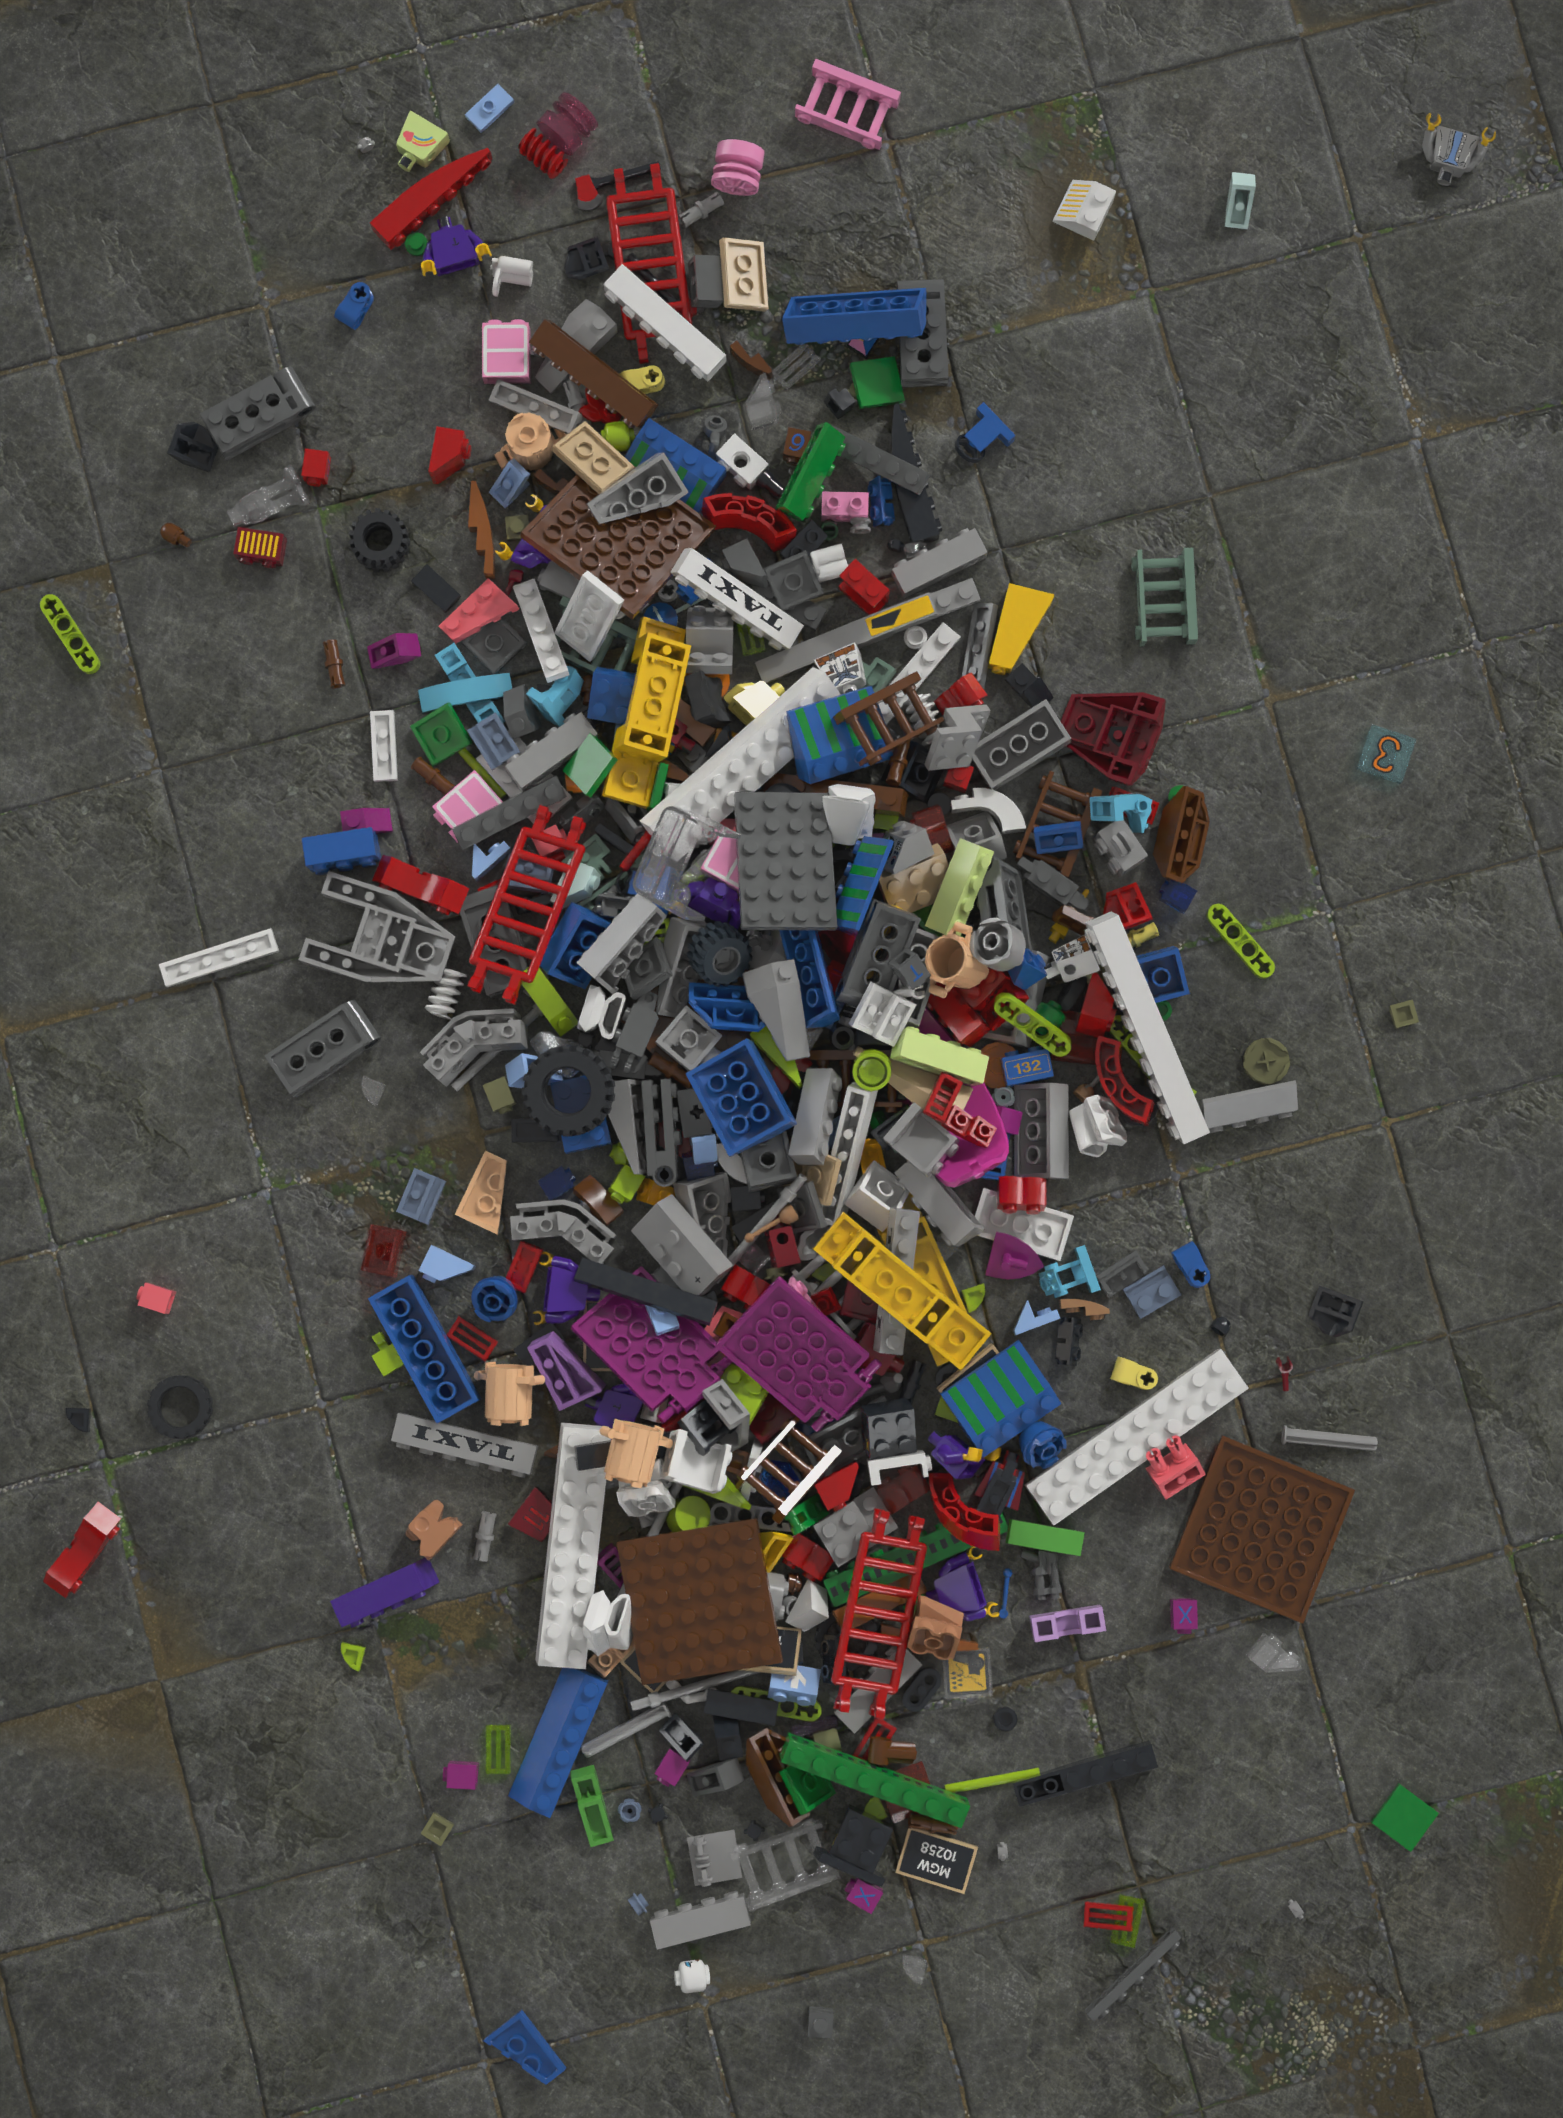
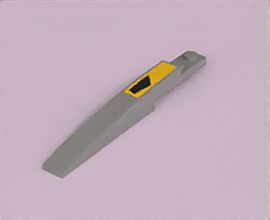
(869, 629)

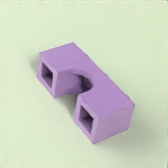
(1067, 1622)

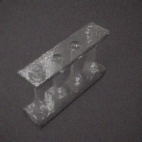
(780, 1889)

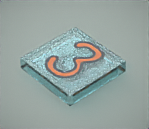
(1386, 754)

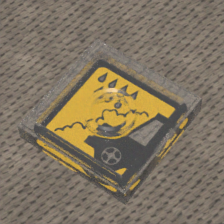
(968, 1674)

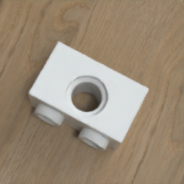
(737, 449)

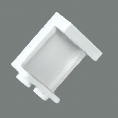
(898, 1461)
(688, 1468)

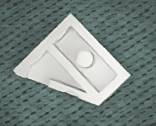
(755, 1453)

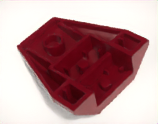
(1090, 720)

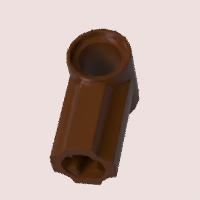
(885, 1751)

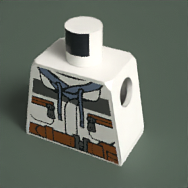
(844, 668)
(1072, 960)

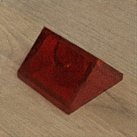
(383, 1250)

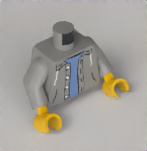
(1452, 151)

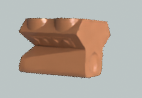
(432, 1529)
(935, 1629)

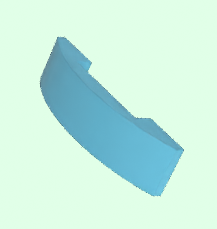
(458, 669)
(464, 691)

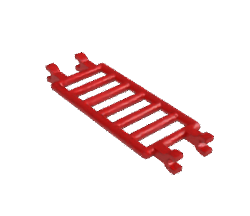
(673, 237)
(536, 832)
(877, 1708)

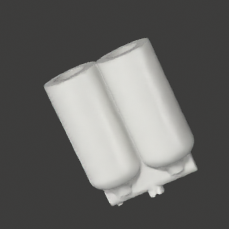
(511, 271)
(828, 562)

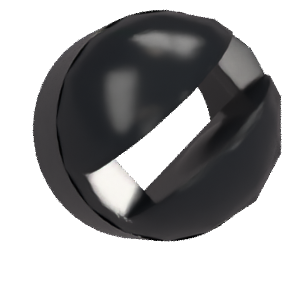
(1221, 1326)

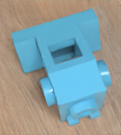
(558, 697)
(1112, 807)
(1081, 1270)

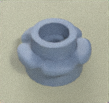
(629, 1817)
(638, 1903)

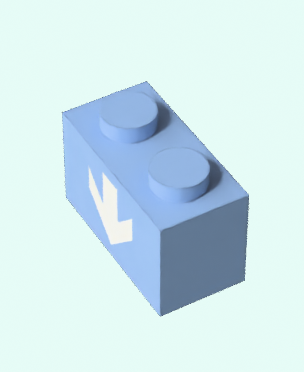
(798, 1688)

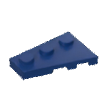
(526, 2046)

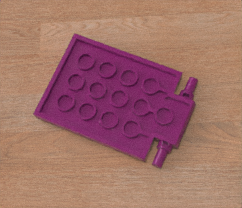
(798, 1355)
(648, 1363)

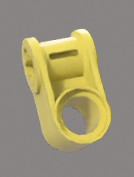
(642, 378)
(1129, 1373)

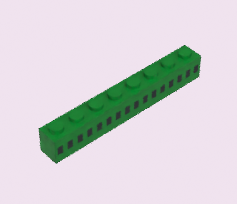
(939, 1545)
(874, 1780)

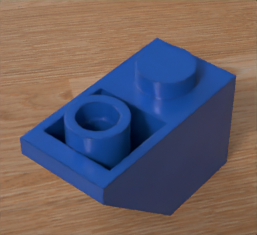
(1029, 971)

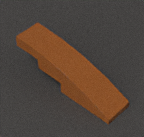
(480, 524)

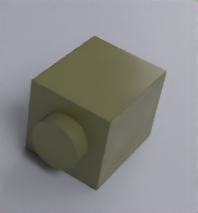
(500, 1095)

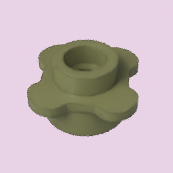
(774, 1273)

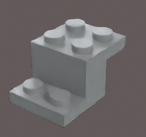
(710, 640)
(957, 737)
(844, 1527)

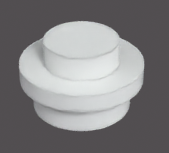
(915, 637)

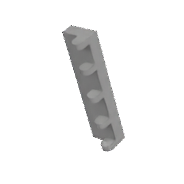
(523, 401)

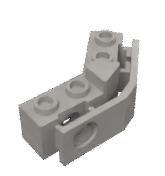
(468, 1036)
(563, 1225)

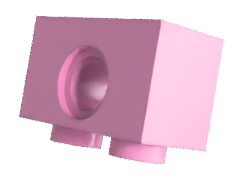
(844, 506)

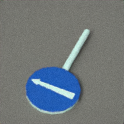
(665, 613)

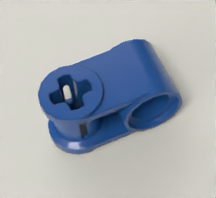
(353, 309)
(1190, 1260)

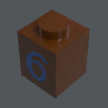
(795, 445)

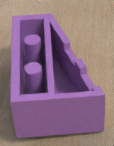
(564, 1371)

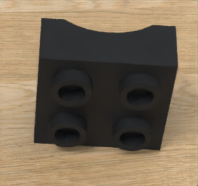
(706, 699)

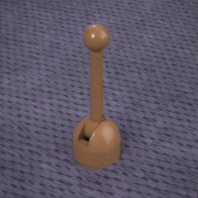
(786, 1215)

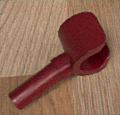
(514, 576)
(1285, 1369)

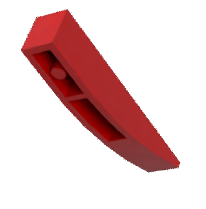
(426, 197)

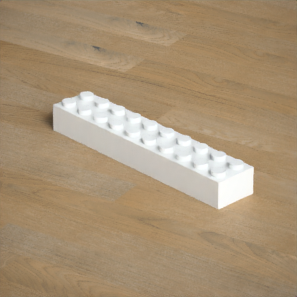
(747, 758)
(1147, 1027)
(1128, 1439)
(571, 1552)

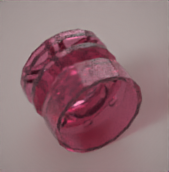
(568, 121)

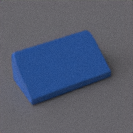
(1058, 837)

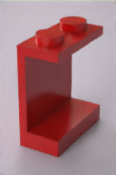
(863, 588)

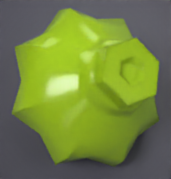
(618, 1155)

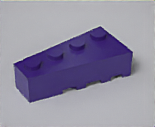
(385, 1592)

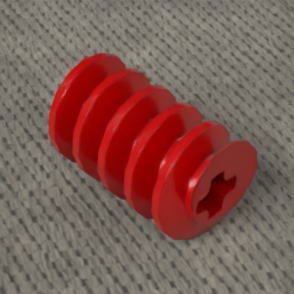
(542, 154)

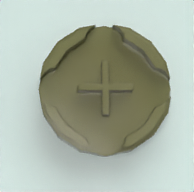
(1266, 1061)

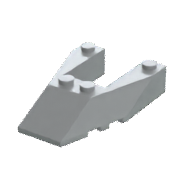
(391, 942)

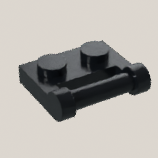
(698, 1421)

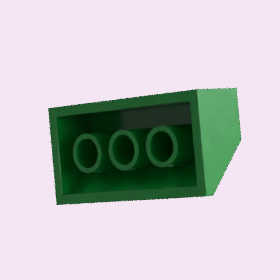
(811, 471)

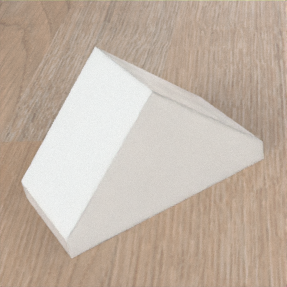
(810, 1607)

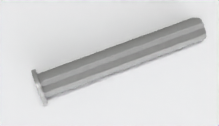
(1328, 1439)
(625, 1730)

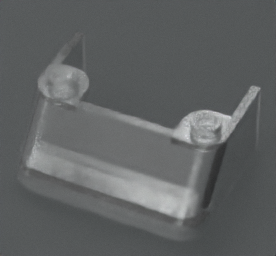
(668, 856)

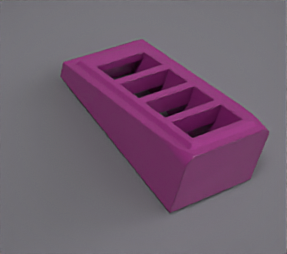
(603, 1556)

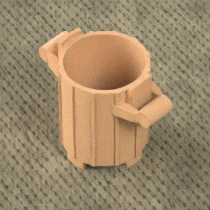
(528, 442)
(952, 962)
(508, 1392)
(633, 1451)

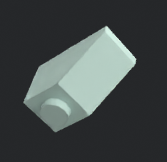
(1240, 200)
(585, 882)

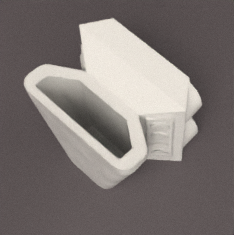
(849, 813)
(602, 1012)
(1097, 1125)
(654, 1497)
(608, 1623)

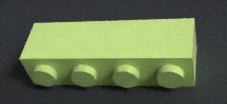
(959, 886)
(937, 1056)

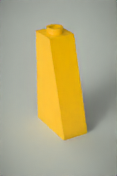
(1018, 622)

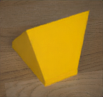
(773, 1547)

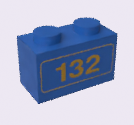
(1026, 1067)

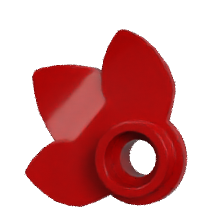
(596, 411)

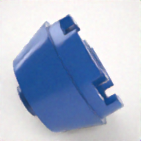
(494, 1298)
(1041, 1444)

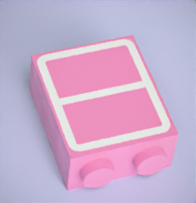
(506, 352)
(465, 801)
(722, 862)

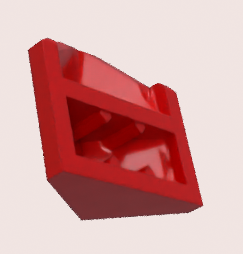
(1129, 905)

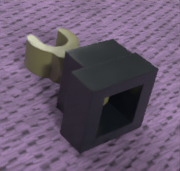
(841, 402)

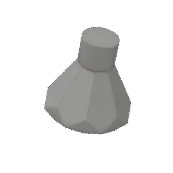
(891, 1382)

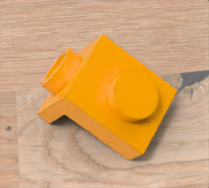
(871, 1152)
(652, 1193)

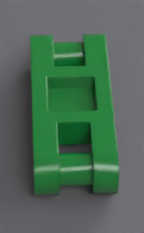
(807, 1513)

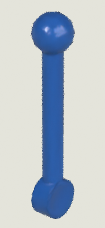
(1003, 1612)

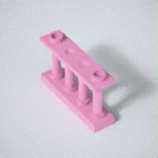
(846, 81)

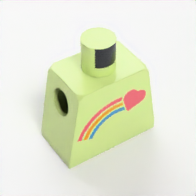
(420, 142)

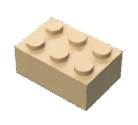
(917, 884)

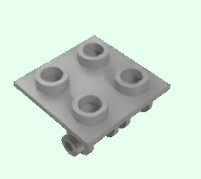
(712, 1859)

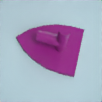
(1012, 1258)

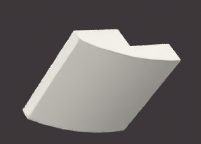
(882, 1014)

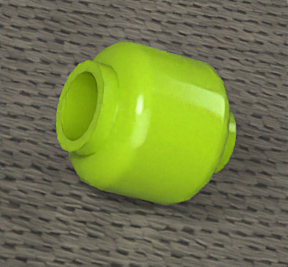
(618, 435)

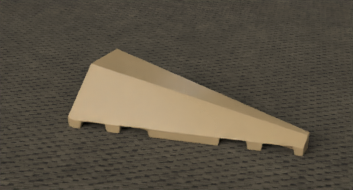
(918, 1083)

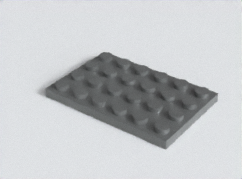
(784, 862)

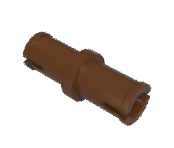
(334, 663)
(897, 764)
(432, 776)
(670, 1069)
(930, 1824)

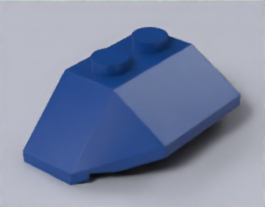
(724, 1007)

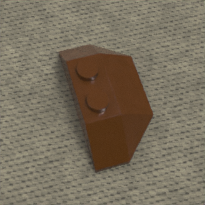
(1182, 835)
(764, 1766)

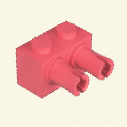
(1175, 1469)

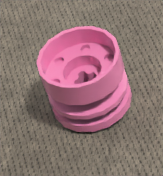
(737, 167)

